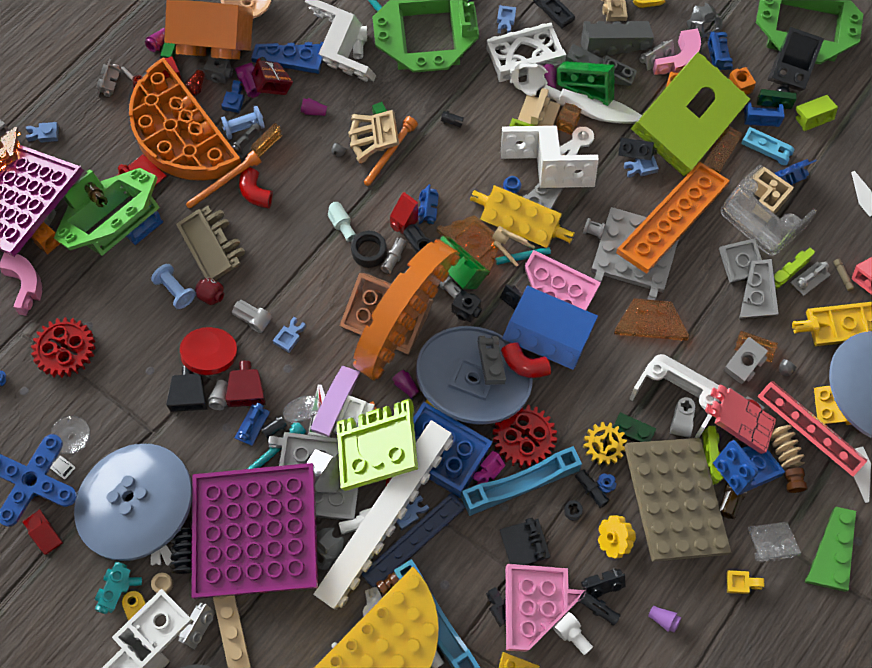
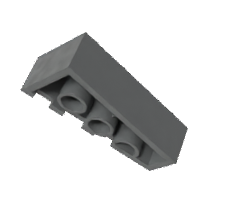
(616, 38)

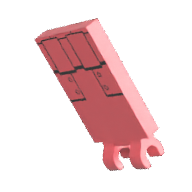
(741, 418)

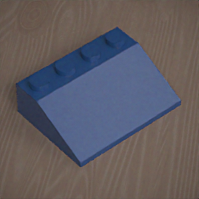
(550, 327)
(463, 456)

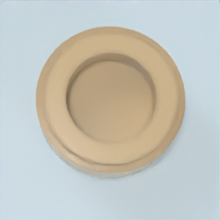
(162, 581)

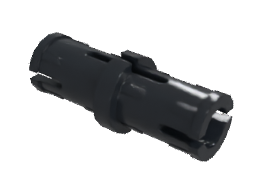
(592, 488)
(610, 615)

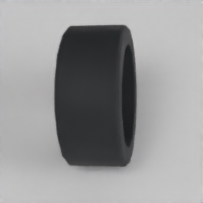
(364, 237)

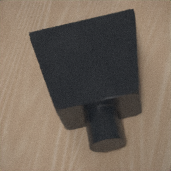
(186, 392)

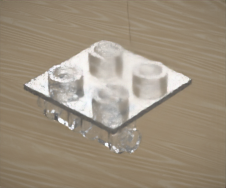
(773, 542)

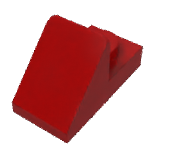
(42, 532)

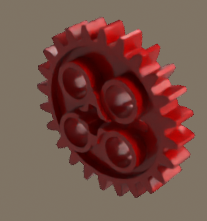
(52, 361)
(513, 449)

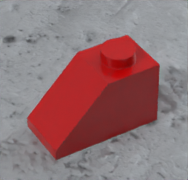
(404, 213)

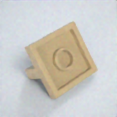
(539, 110)

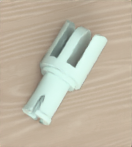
(341, 220)

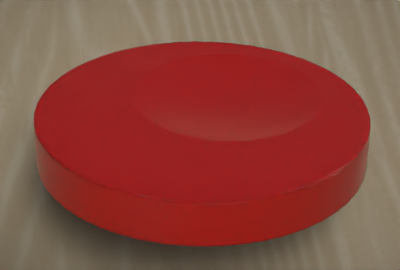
(208, 351)

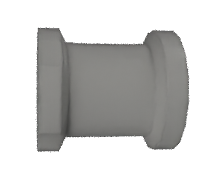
(594, 228)

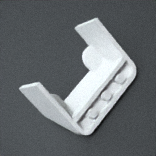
(682, 376)

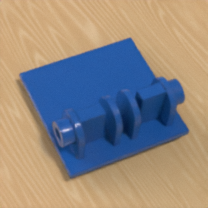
(794, 172)

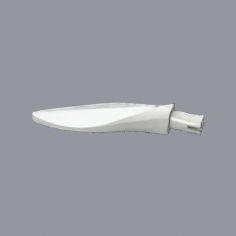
(595, 109)

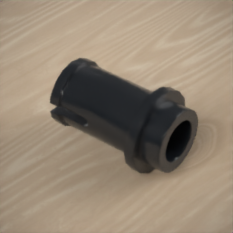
(451, 119)
(274, 427)

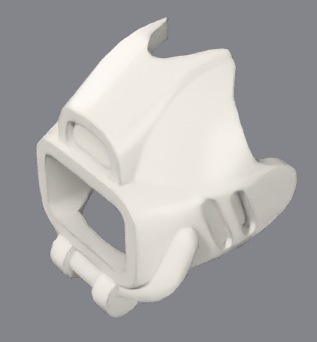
(535, 77)

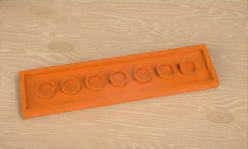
(672, 217)

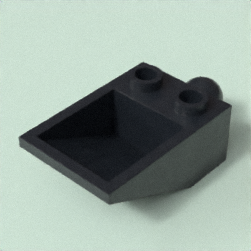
(797, 58)

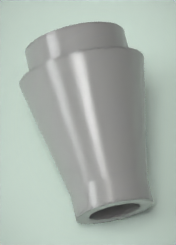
(218, 396)

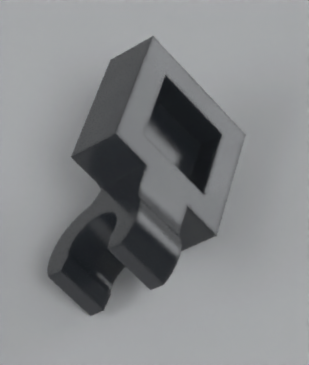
(499, 606)

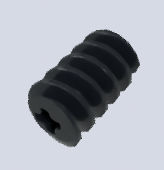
(182, 552)

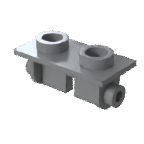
(663, 50)
(109, 72)
(811, 277)
(202, 617)

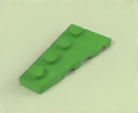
(834, 554)

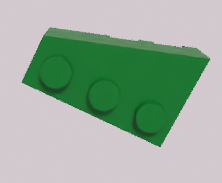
(589, 79)
(468, 270)

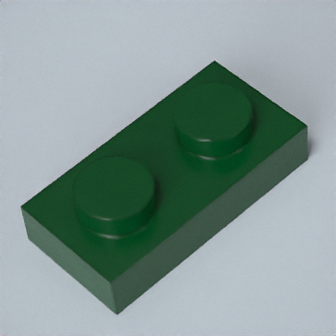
(773, 98)
(634, 429)

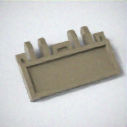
(207, 241)

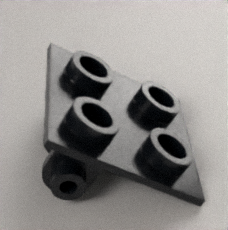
(525, 542)

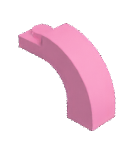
(689, 44)
(31, 283)

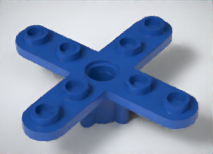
(35, 470)

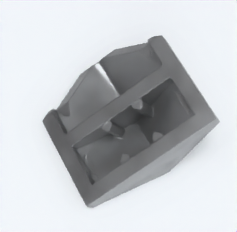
(326, 472)

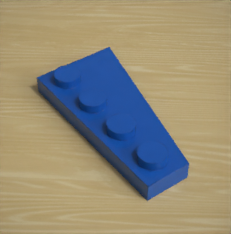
(291, 56)

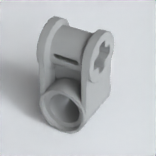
(683, 420)

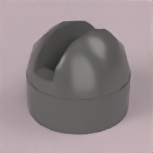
(338, 148)
(786, 368)

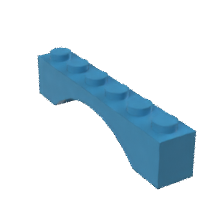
(498, 491)
(448, 640)

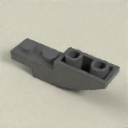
(622, 73)

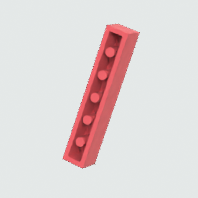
(812, 428)

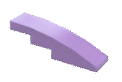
(334, 401)

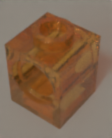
(568, 118)

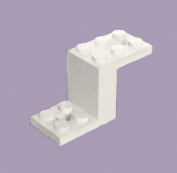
(340, 39)
(553, 168)
(143, 640)

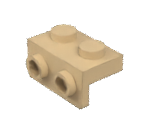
(615, 10)

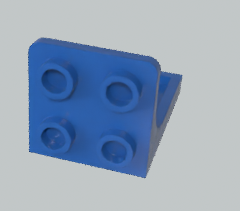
(746, 467)

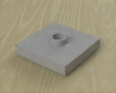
(738, 259)

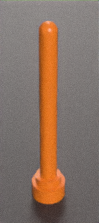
(409, 125)
(251, 160)

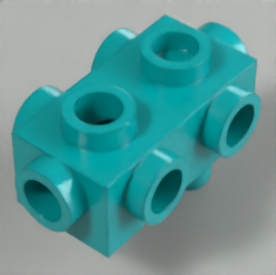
(116, 582)

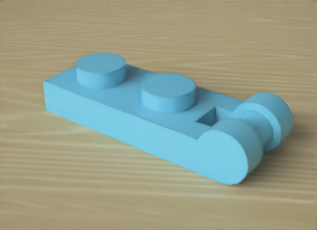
(768, 145)

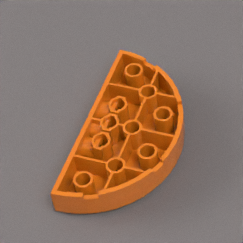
(176, 129)
(401, 307)

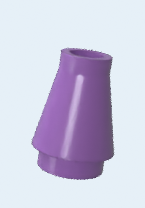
(666, 619)

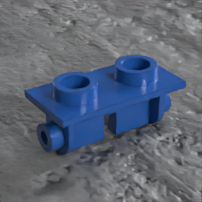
(428, 198)
(252, 424)

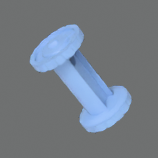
(242, 122)
(164, 276)

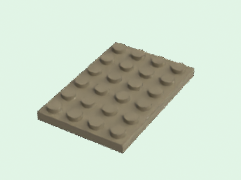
(676, 499)

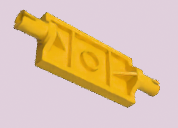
(521, 216)
(836, 323)

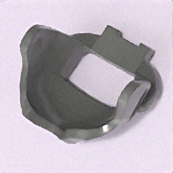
(704, 15)
(328, 547)

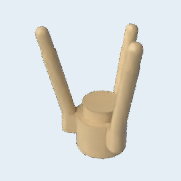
(502, 235)

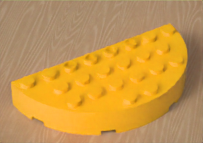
(394, 633)

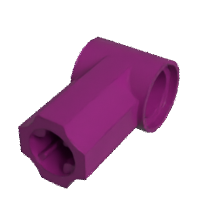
(244, 75)

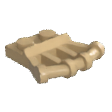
(383, 130)

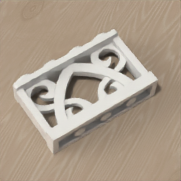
(529, 37)

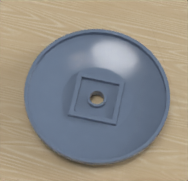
(444, 373)
(852, 380)
(147, 521)

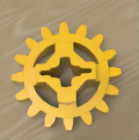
(613, 445)

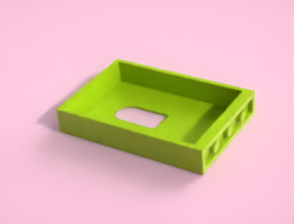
(675, 129)

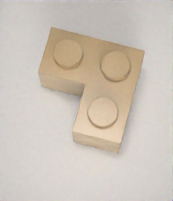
(772, 190)

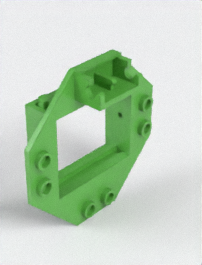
(847, 28)
(391, 39)
(84, 213)

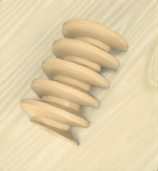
(786, 448)

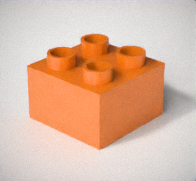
(208, 24)

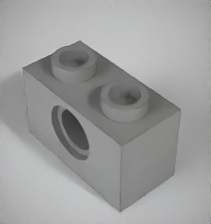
(751, 350)

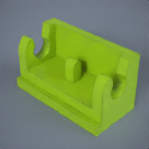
(816, 112)

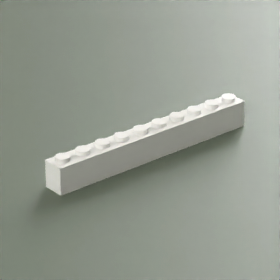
(381, 519)

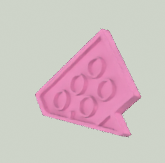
(560, 280)
(535, 603)

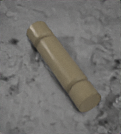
(843, 274)

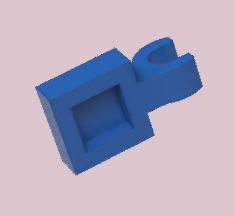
(233, 100)

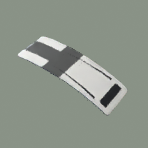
(62, 467)

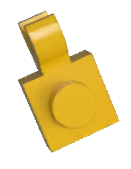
(740, 582)

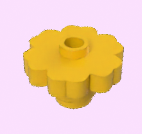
(616, 536)

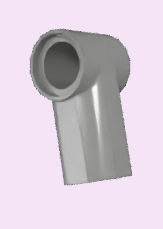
(256, 318)

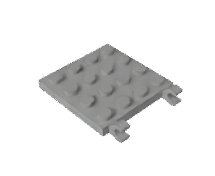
(607, 262)
(298, 450)

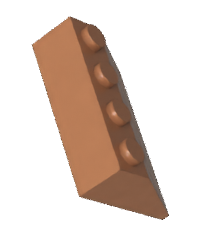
(363, 302)

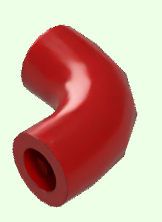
(250, 190)
(525, 366)

